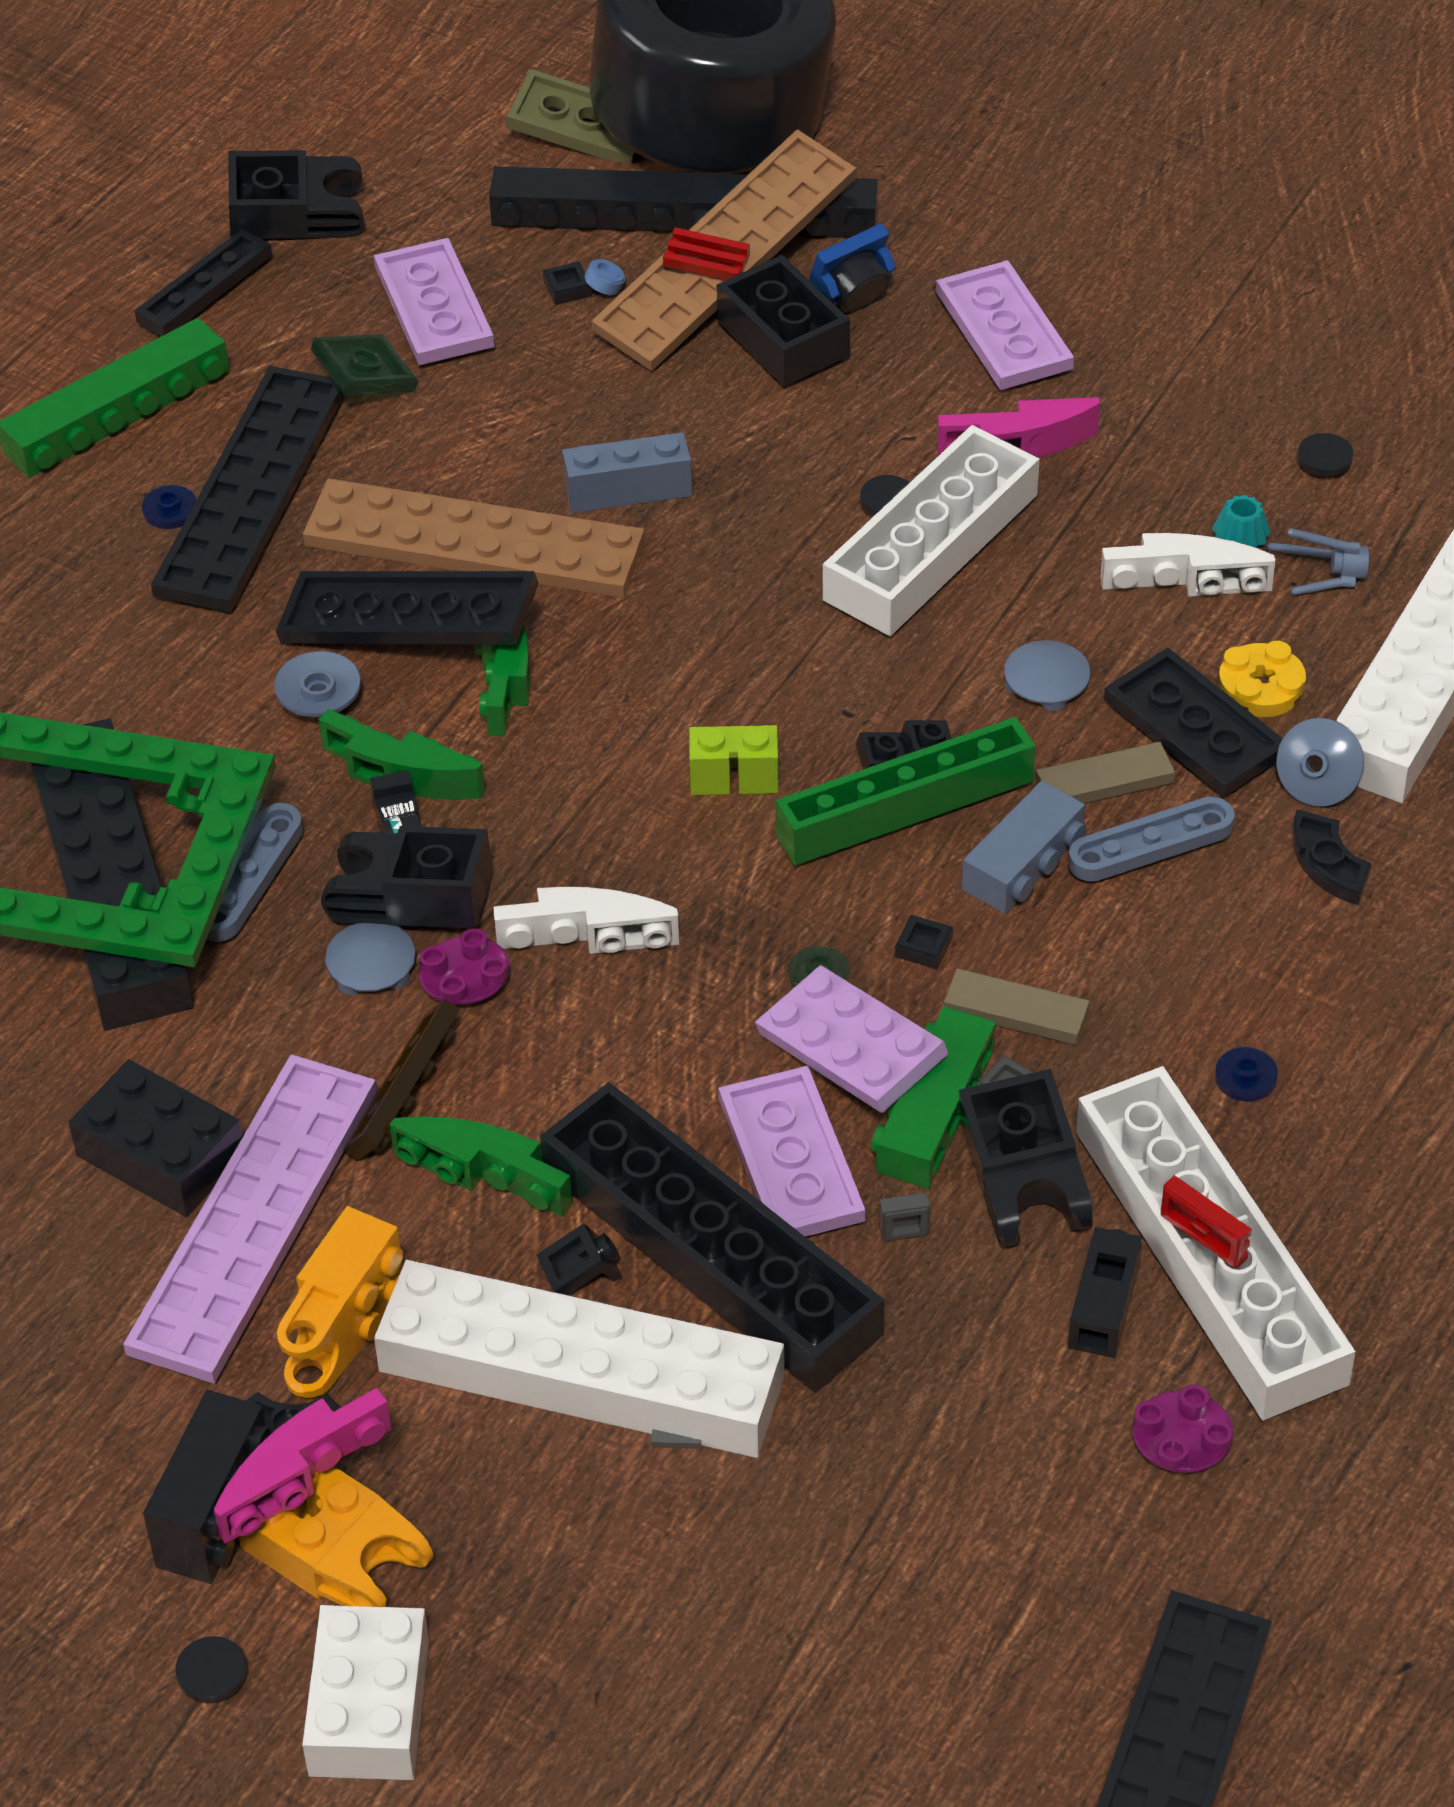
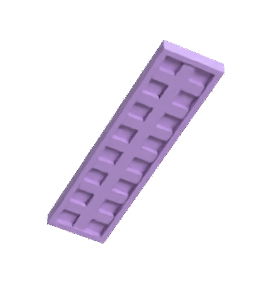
(250, 1219)

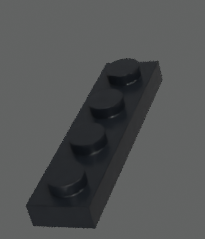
(203, 283)

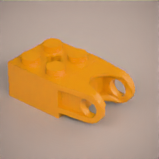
(340, 1299)
(337, 1541)

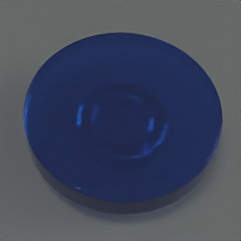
(168, 506)
(1246, 1074)

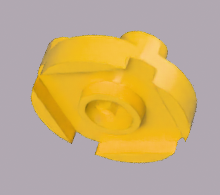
(1268, 660)

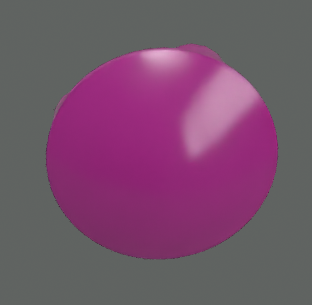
(464, 968)
(1183, 1430)

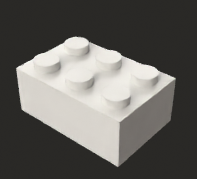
(366, 1692)

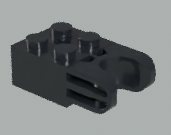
(293, 194)
(411, 877)
(1023, 1152)

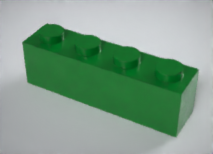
(929, 1112)

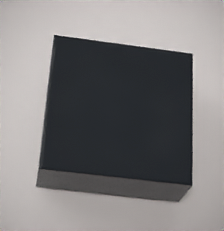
(566, 283)
(923, 942)

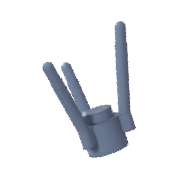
(1347, 560)

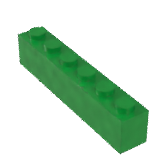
(113, 397)
(904, 790)

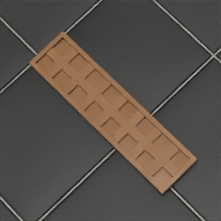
(760, 211)
(474, 536)

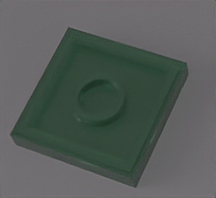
(364, 365)

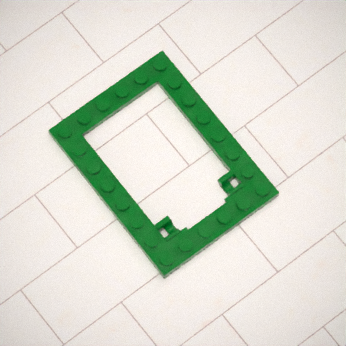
(179, 917)

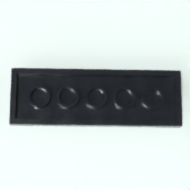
(408, 607)

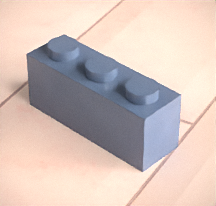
(627, 472)
(1023, 847)

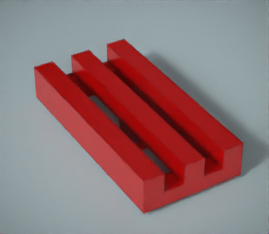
(708, 249)
(1205, 1221)

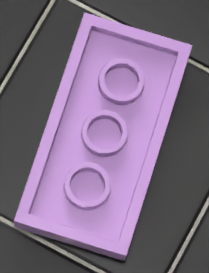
(433, 301)
(1004, 325)
(851, 1038)
(792, 1151)

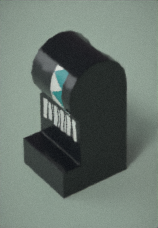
(394, 801)

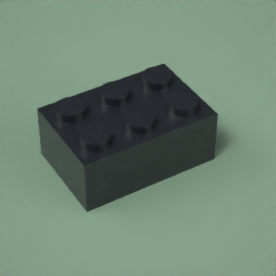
(783, 320)
(155, 1137)
(182, 1506)

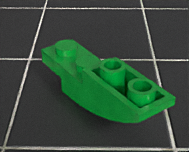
(507, 680)
(433, 768)
(470, 1150)

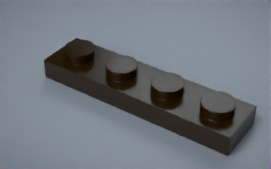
(410, 1068)

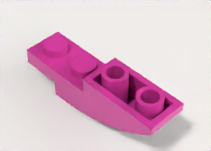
(1036, 427)
(281, 1467)

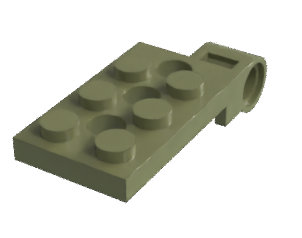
(566, 127)

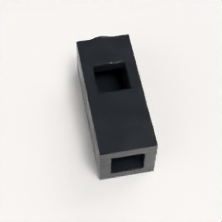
(1105, 1292)

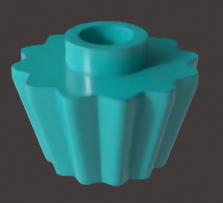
(1242, 522)

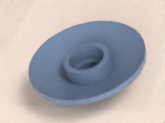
(317, 683)
(1340, 756)

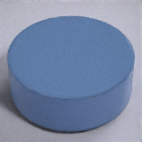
(605, 277)

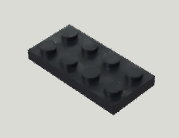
(1195, 721)

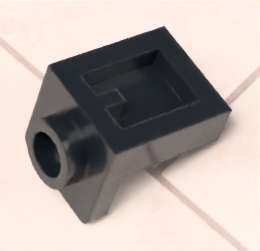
(579, 1259)

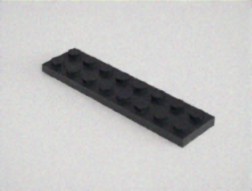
(248, 490)
(1187, 1706)

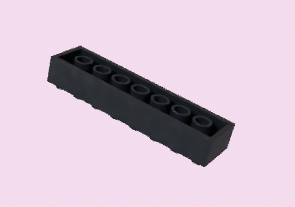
(98, 854)
(714, 1235)

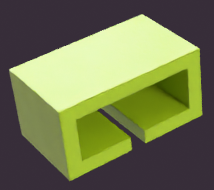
(726, 747)

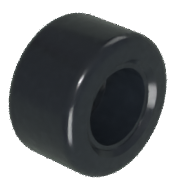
(710, 78)

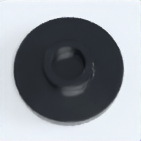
(1325, 454)
(880, 491)
(210, 1669)

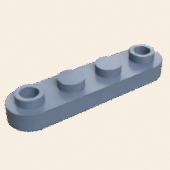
(1151, 838)
(257, 866)

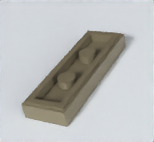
(1111, 773)
(1018, 1006)

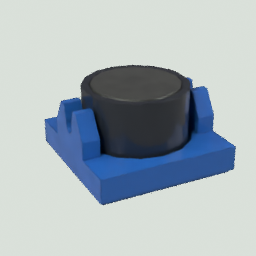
(854, 269)

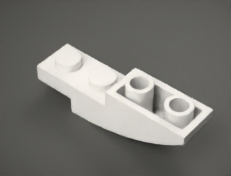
(1199, 561)
(604, 917)

